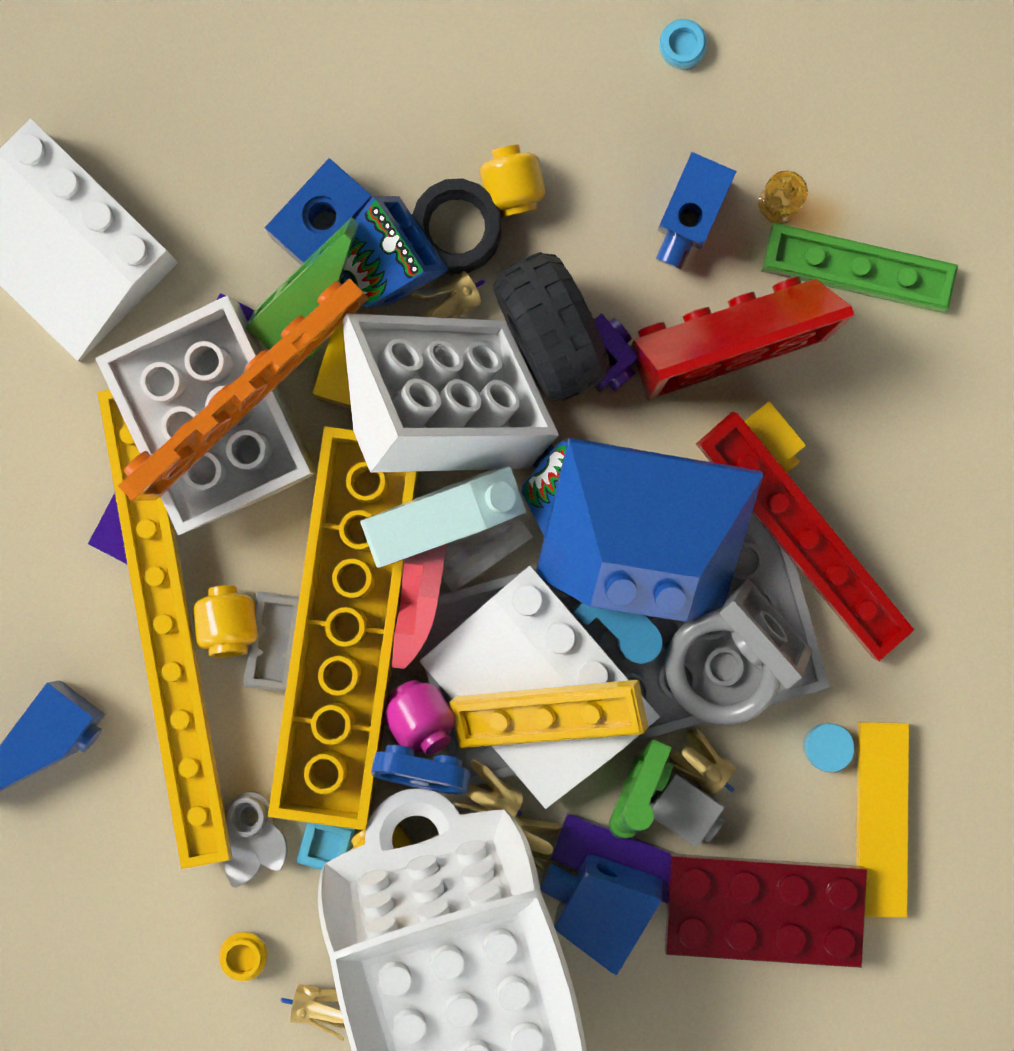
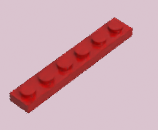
(810, 540)

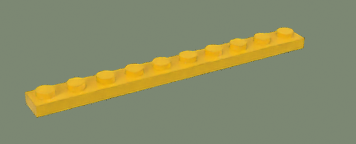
(169, 659)

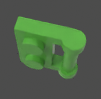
(646, 776)

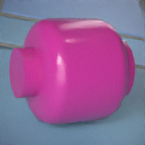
(419, 717)

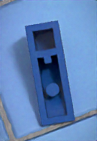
(48, 732)

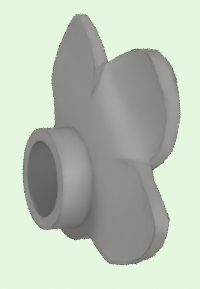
(251, 843)

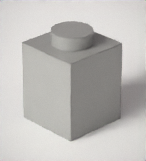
(687, 810)

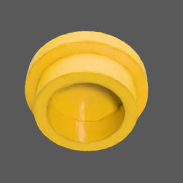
(243, 956)

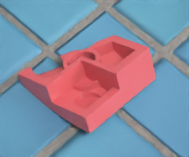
(418, 603)

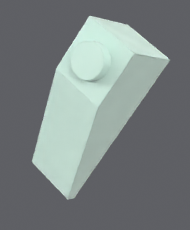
(443, 516)

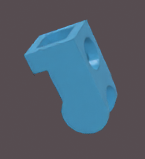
(635, 633)

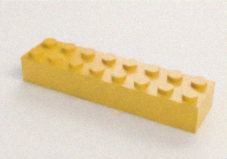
(340, 645)

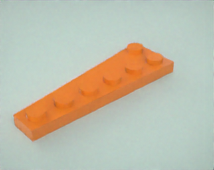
(154, 474)

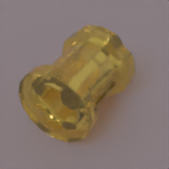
(793, 188)

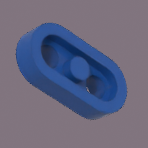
(402, 767)

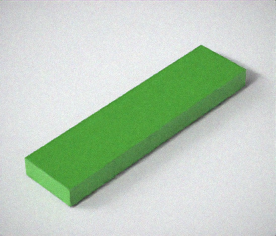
(860, 268)

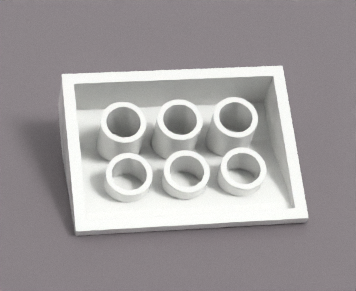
(69, 244)
(171, 378)
(442, 395)
(526, 643)

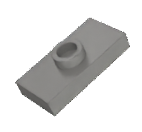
(271, 652)

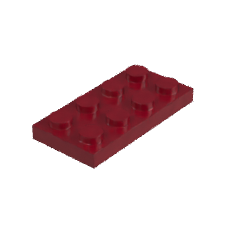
(765, 910)

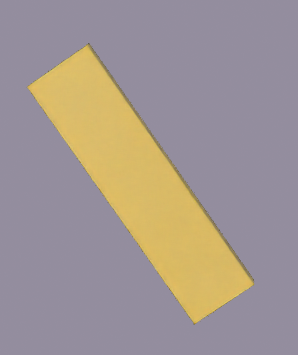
(550, 714)
(883, 815)

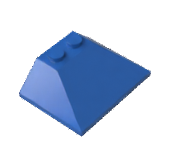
(646, 530)

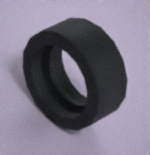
(471, 192)

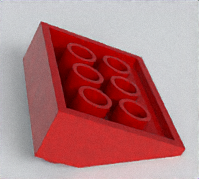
(737, 336)

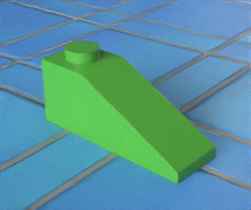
(301, 289)

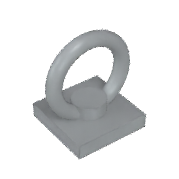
(760, 636)

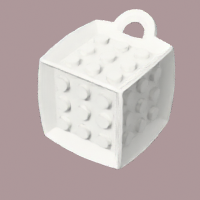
(445, 937)

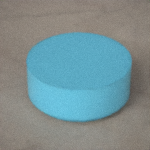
(683, 44)
(829, 747)

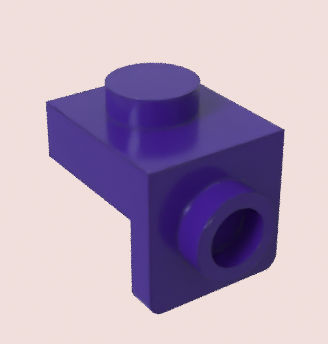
(619, 353)

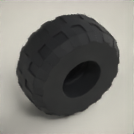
(552, 325)

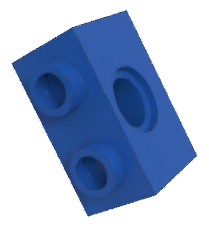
(326, 190)

